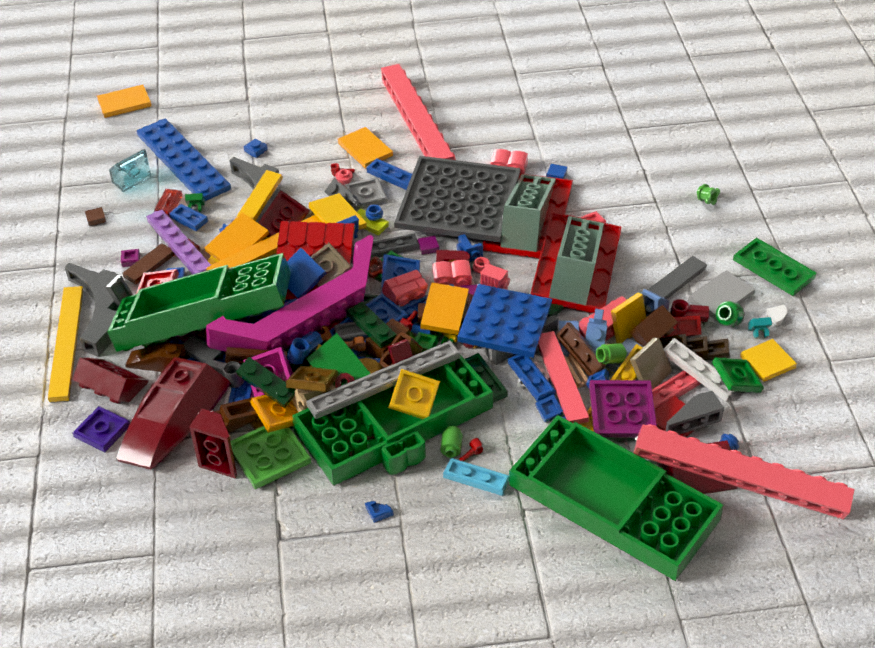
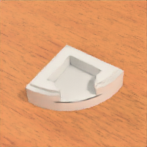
(777, 314)

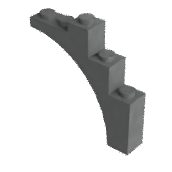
(252, 174)
(95, 337)

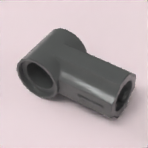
(227, 370)

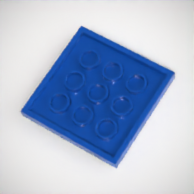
(505, 320)

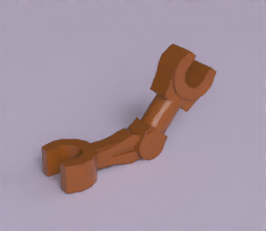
(357, 344)

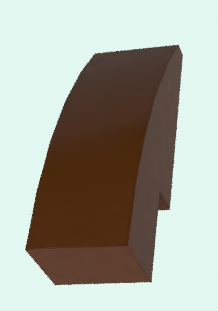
(237, 414)

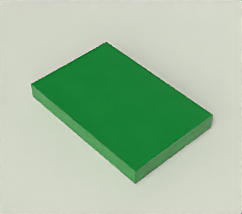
(338, 356)

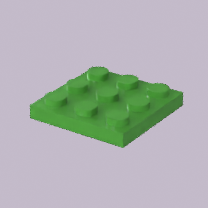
(268, 455)

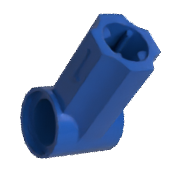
(303, 347)

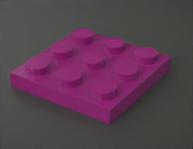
(621, 407)

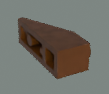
(155, 357)

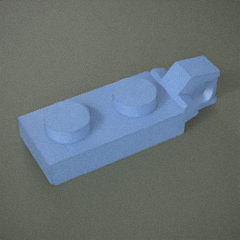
(596, 330)

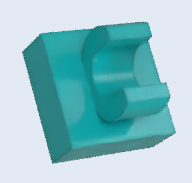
(760, 324)

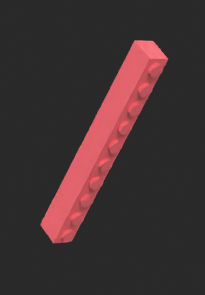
(415, 113)
(744, 471)

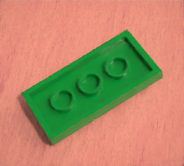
(774, 266)

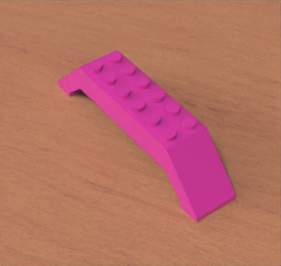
(301, 316)

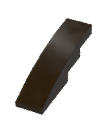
(701, 346)

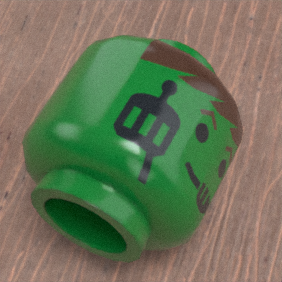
(730, 313)

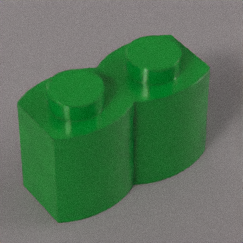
(403, 453)

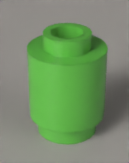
(611, 353)
(451, 442)

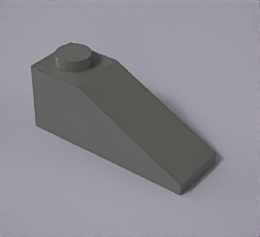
(697, 413)

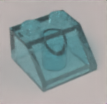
(131, 171)

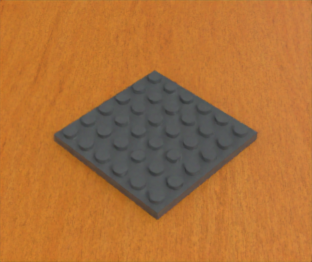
(457, 198)

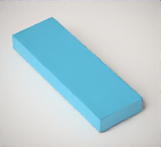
(476, 476)

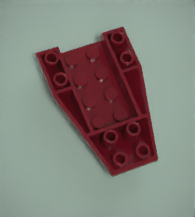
(169, 410)

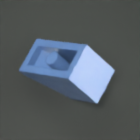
(653, 301)

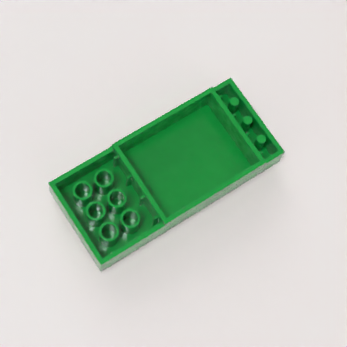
(198, 300)
(333, 436)
(616, 496)

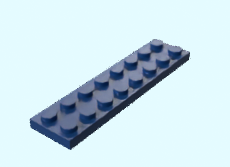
(183, 159)

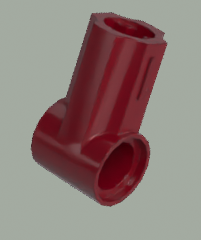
(681, 308)

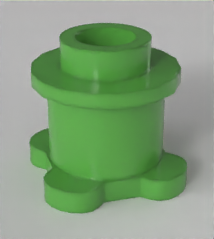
(708, 194)

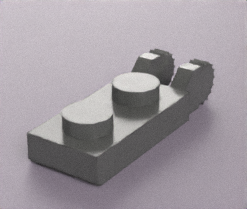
(337, 187)

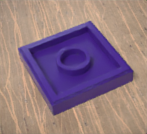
(101, 429)

